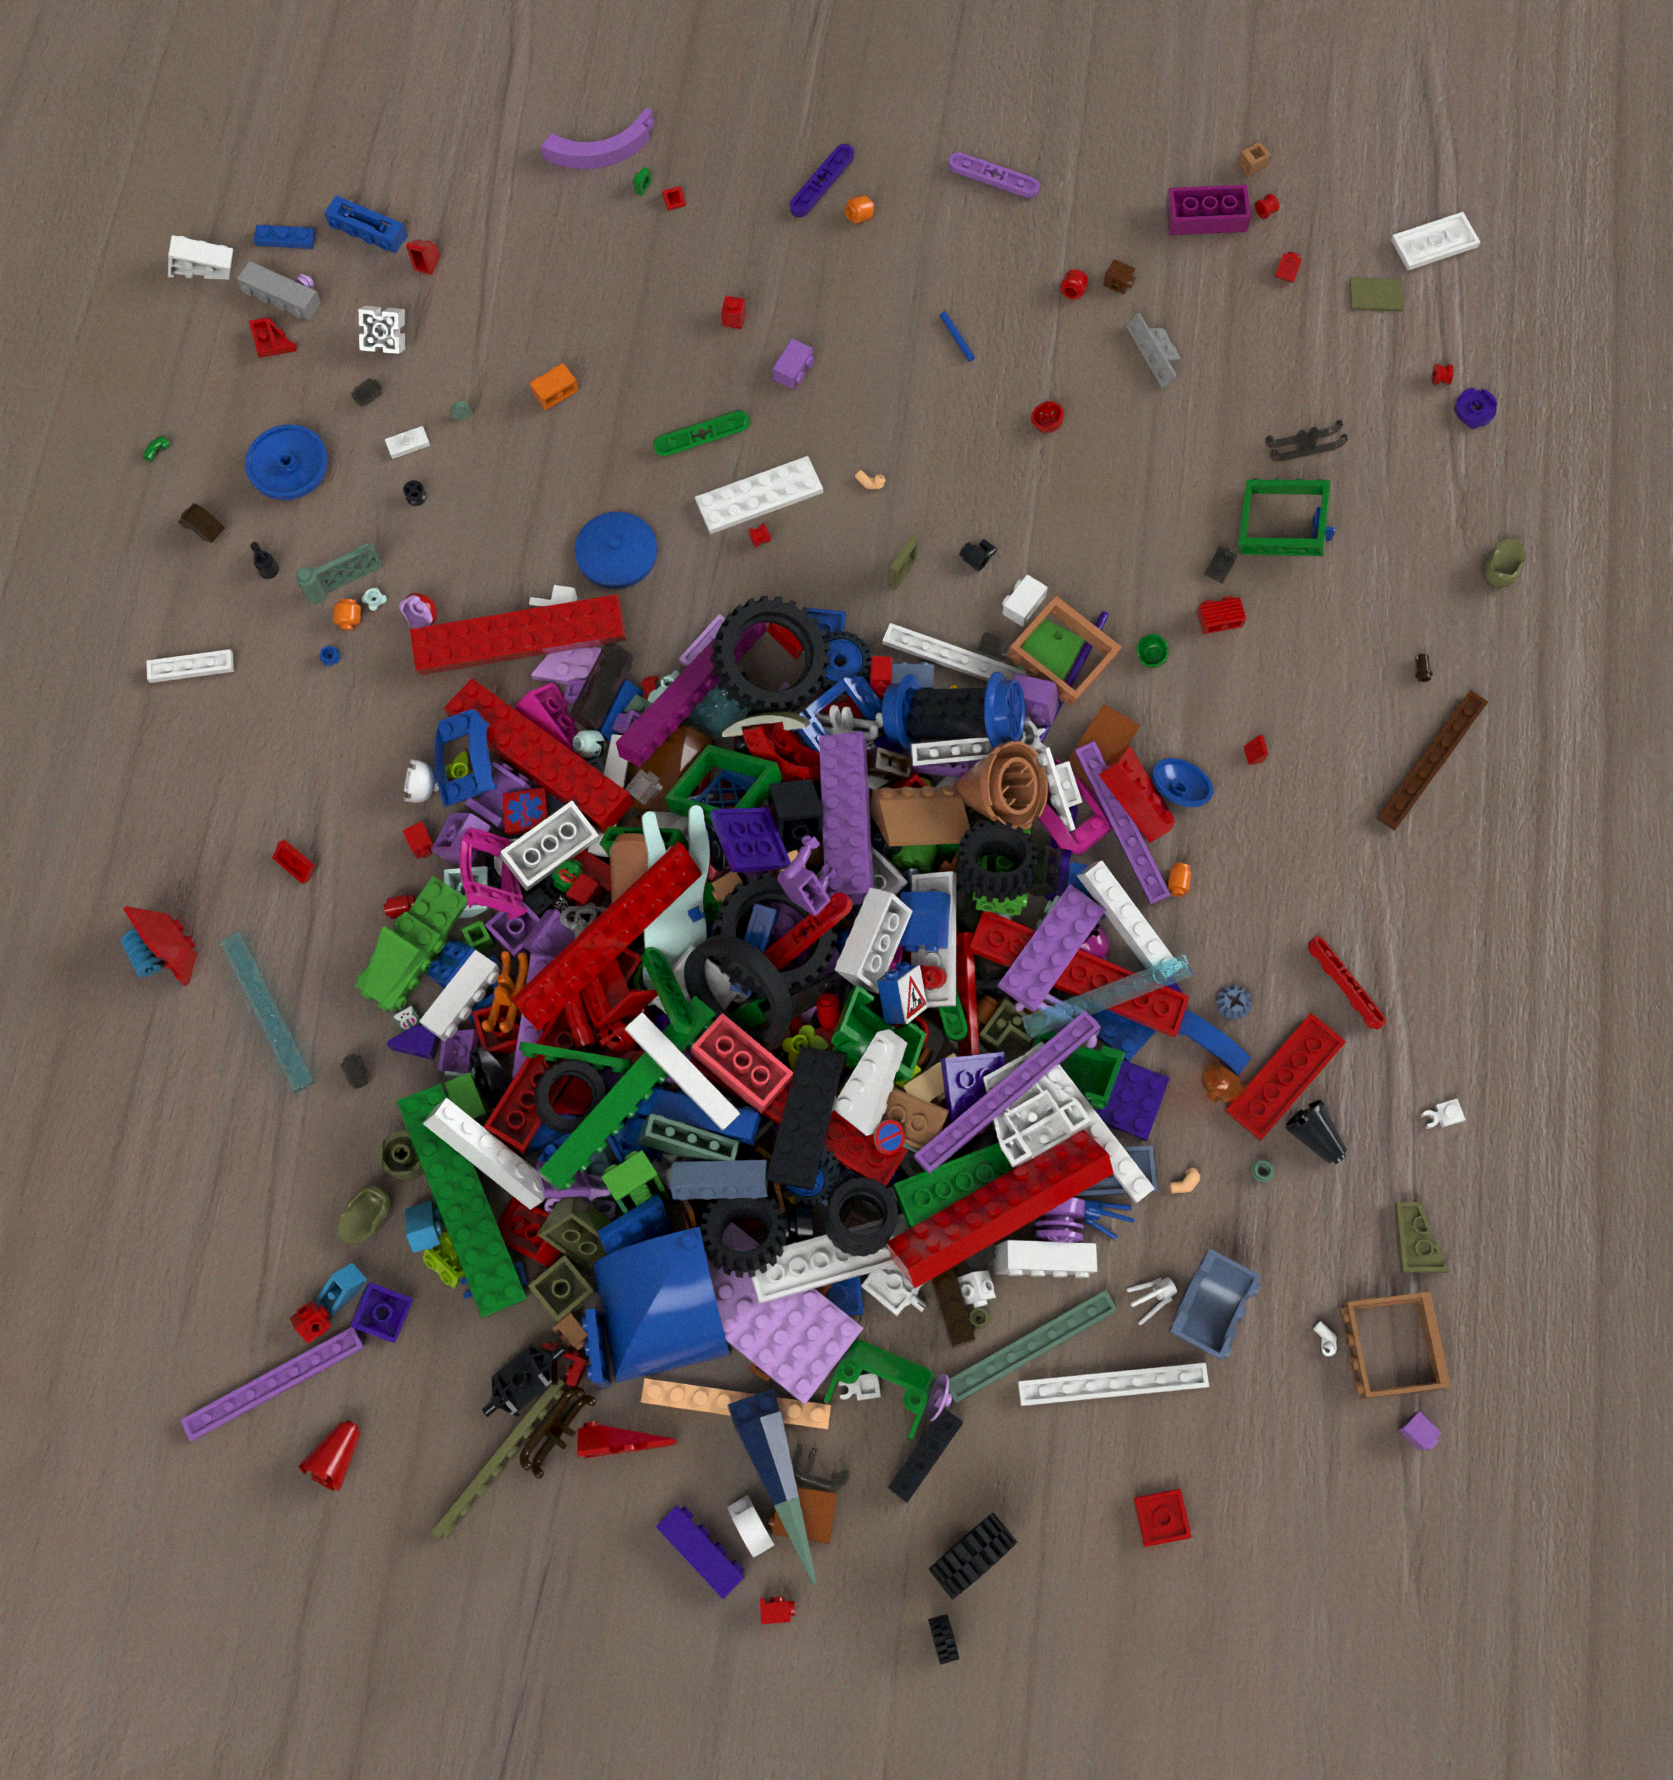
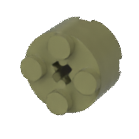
(390, 1160)

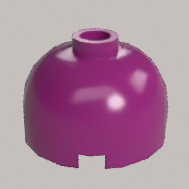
(1097, 943)

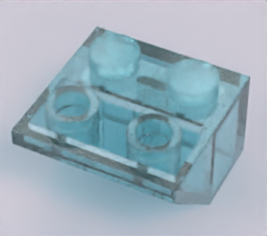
(717, 712)

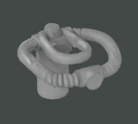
(580, 924)

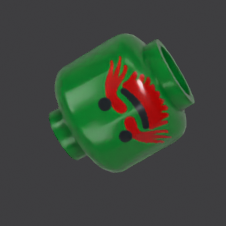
(566, 874)

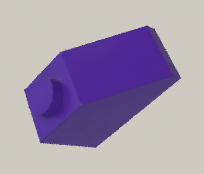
(416, 1042)

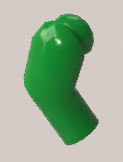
(154, 445)

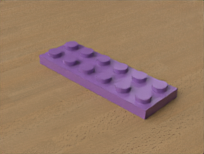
(1051, 948)

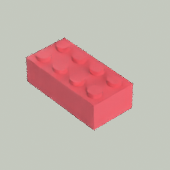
(741, 1063)

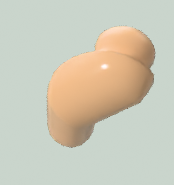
(870, 483)

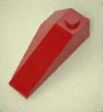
(603, 1440)

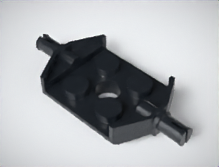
(539, 1373)

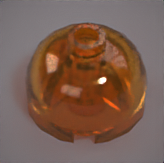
(1221, 1084)

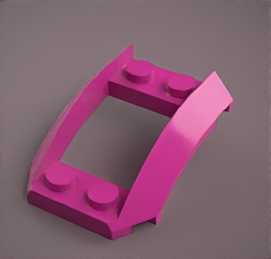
(1087, 833)
(503, 900)

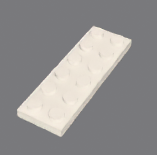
(759, 494)
(944, 958)

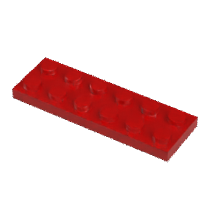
(1285, 1076)

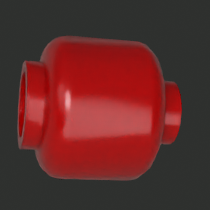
(1074, 284)

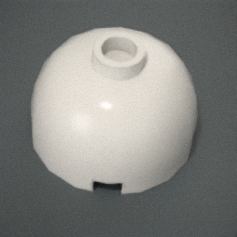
(419, 782)

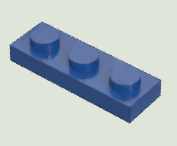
(284, 236)

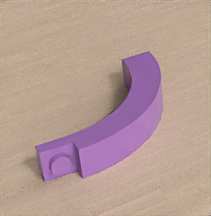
(599, 153)

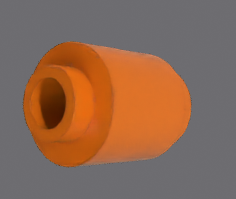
(1179, 879)

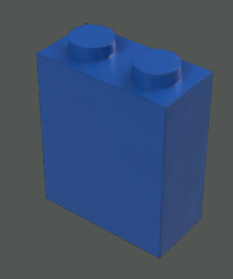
(928, 922)

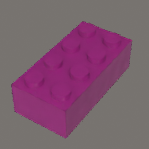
(1208, 209)

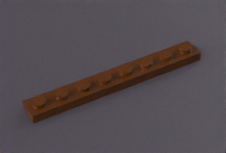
(1432, 760)

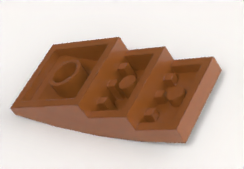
(1111, 734)

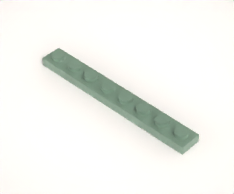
(1031, 1346)

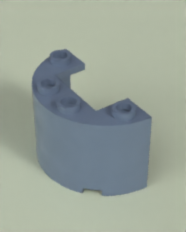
(1214, 1304)

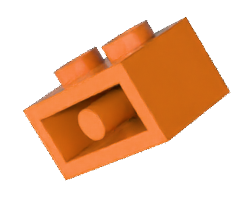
(554, 386)

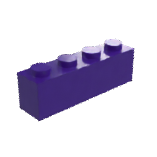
(700, 1551)

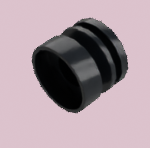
(798, 1223)

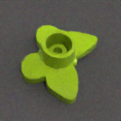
(459, 767)
(805, 1038)

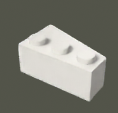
(198, 258)

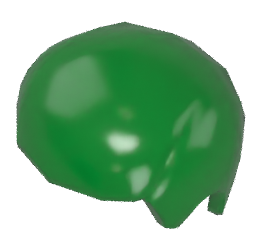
(1152, 650)

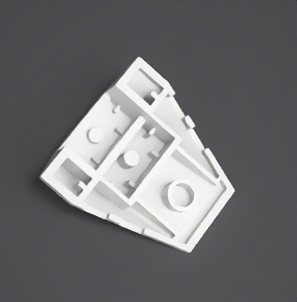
(1036, 1119)

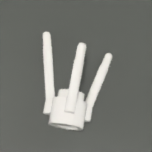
(1163, 1290)

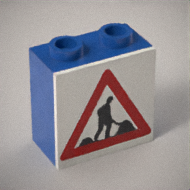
(902, 993)

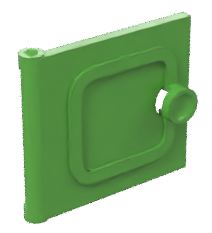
(1053, 648)

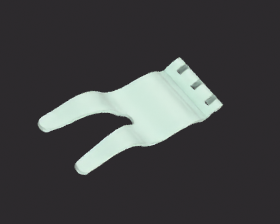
(674, 929)

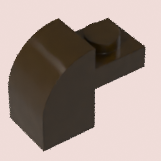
(201, 522)

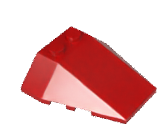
(165, 940)

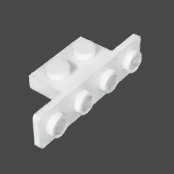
(1061, 786)

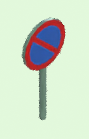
(890, 1138)

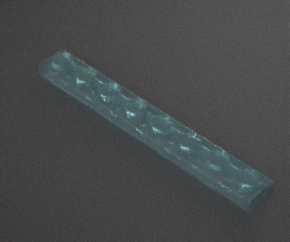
(1107, 996)
(267, 1012)

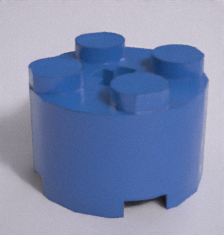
(630, 1138)

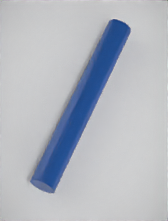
(957, 336)

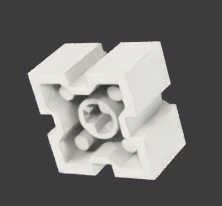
(382, 329)

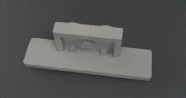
(1155, 349)

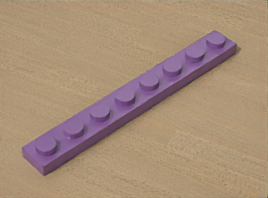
(1123, 827)
(272, 1384)

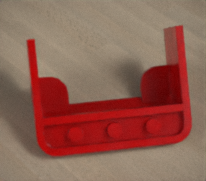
(609, 996)

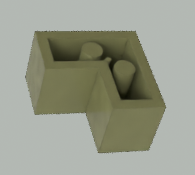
(1005, 1023)

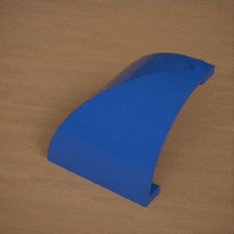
(659, 1306)

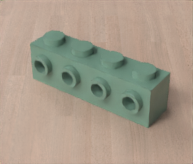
(686, 1140)

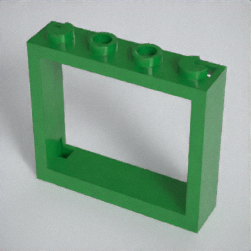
(1285, 546)
(764, 770)

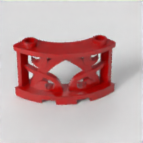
(771, 737)

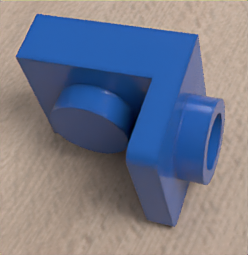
(1315, 526)

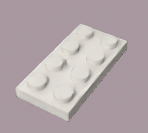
(1435, 241)

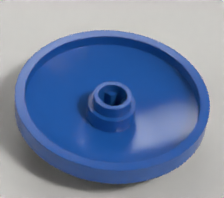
(286, 462)
(616, 550)

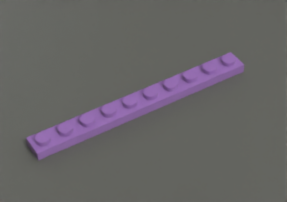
(1006, 1092)

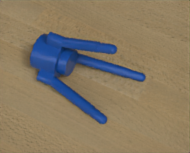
(1094, 1210)

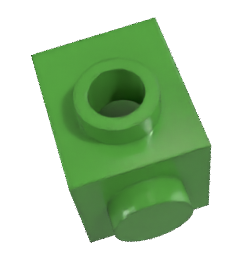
(477, 937)

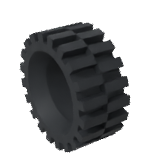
(1000, 841)
(729, 1210)
(972, 1556)

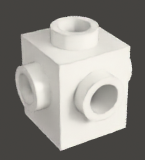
(976, 1288)

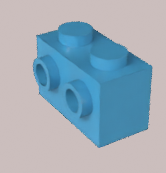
(423, 1226)

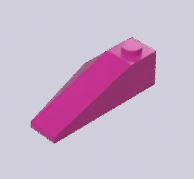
(549, 712)

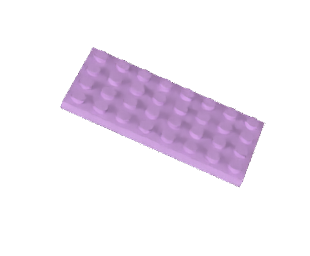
(787, 1338)

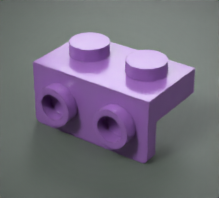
(455, 1052)

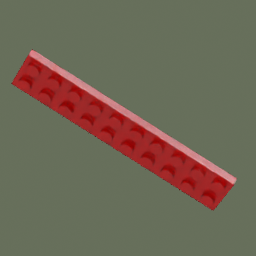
(607, 936)
(1005, 939)
(844, 1139)

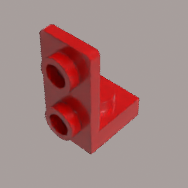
(574, 1373)

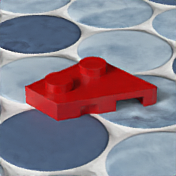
(269, 339)

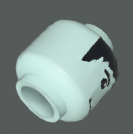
(589, 744)

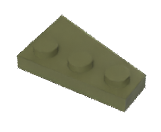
(1415, 1240)

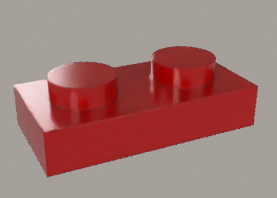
(293, 861)

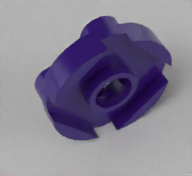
(1473, 417)

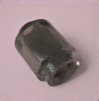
(366, 392)
(355, 1071)

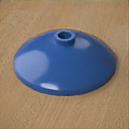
(1182, 782)

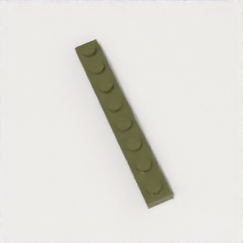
(494, 1466)

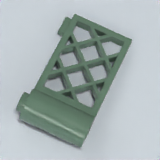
(316, 584)

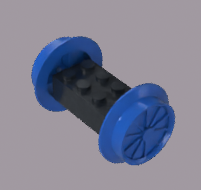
(955, 712)

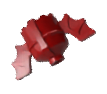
(617, 1041)

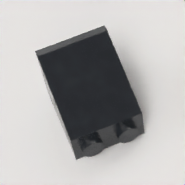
(795, 812)

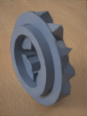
(1224, 1003)

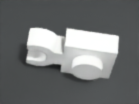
(1445, 1113)
(865, 1388)

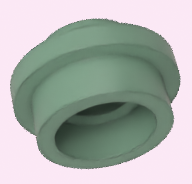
(1267, 1166)

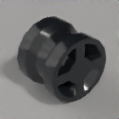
(414, 487)

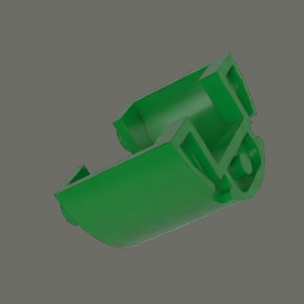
(859, 1026)
(1091, 1070)

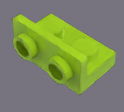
(444, 1261)

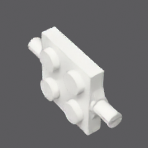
(893, 1290)

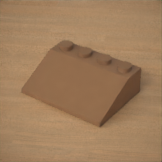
(919, 815)

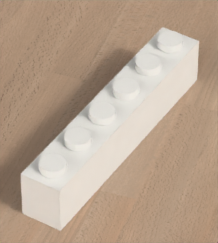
(1124, 915)
(486, 1152)

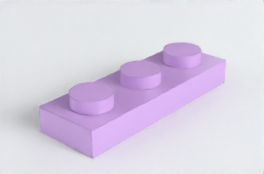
(702, 641)

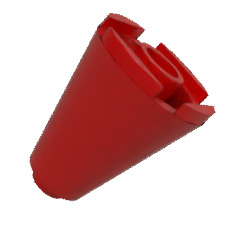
(332, 1456)

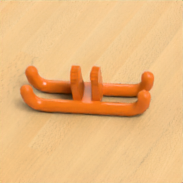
(505, 992)

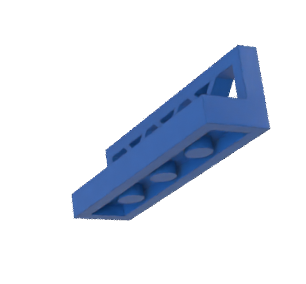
(759, 934)

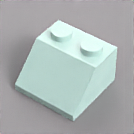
(453, 879)

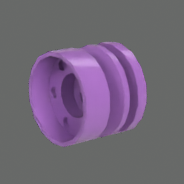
(1060, 1223)

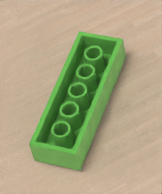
(633, 1182)

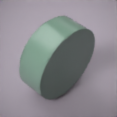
(460, 410)

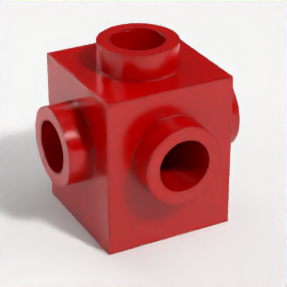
(311, 1321)

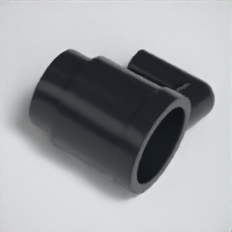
(977, 557)
(264, 562)
(880, 843)

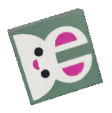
(406, 1018)

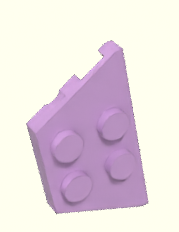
(567, 665)

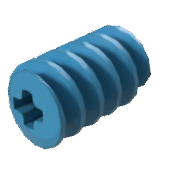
(140, 955)

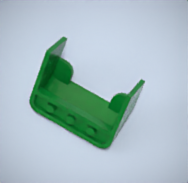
(891, 1367)

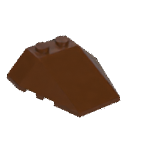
(670, 763)

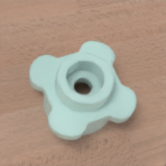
(373, 593)

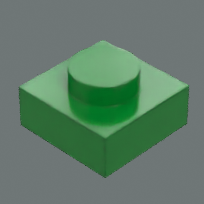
(642, 181)

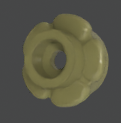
(978, 1324)

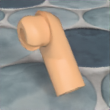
(1188, 1184)

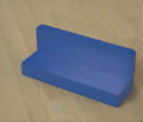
(621, 701)

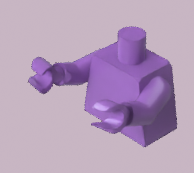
(802, 884)

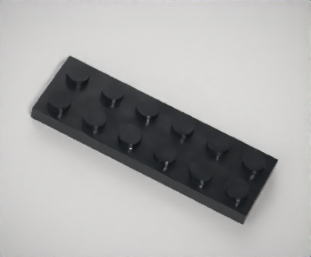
(806, 1118)

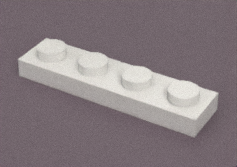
(190, 666)

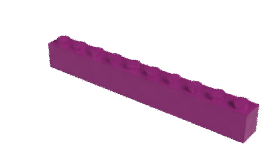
(678, 701)

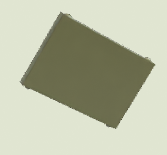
(1376, 294)

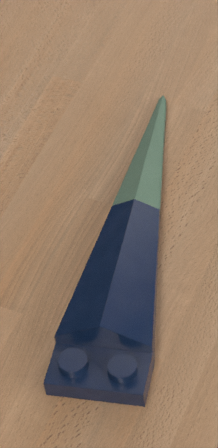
(765, 1440)

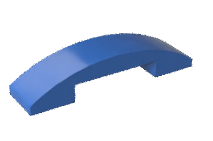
(1214, 1042)

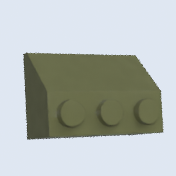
(574, 1229)

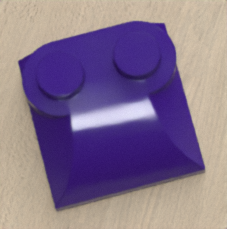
(381, 1312)

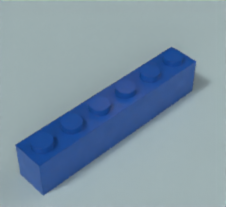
(683, 1109)

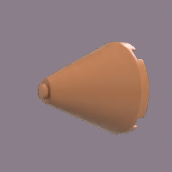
(1006, 785)
(627, 862)

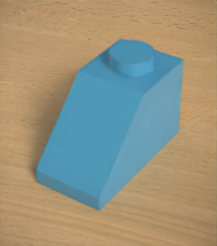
(341, 1289)

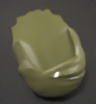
(1504, 563)
(364, 1214)

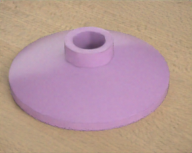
(938, 1398)

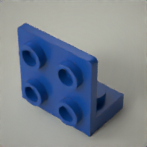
(449, 962)

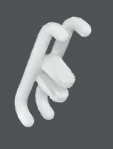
(845, 722)

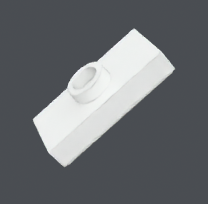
(407, 442)

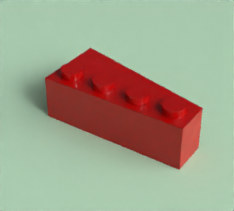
(1137, 794)

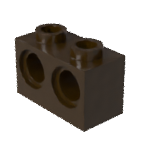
(888, 764)

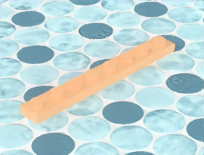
(716, 1401)

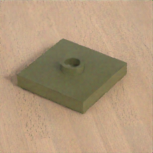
(903, 563)

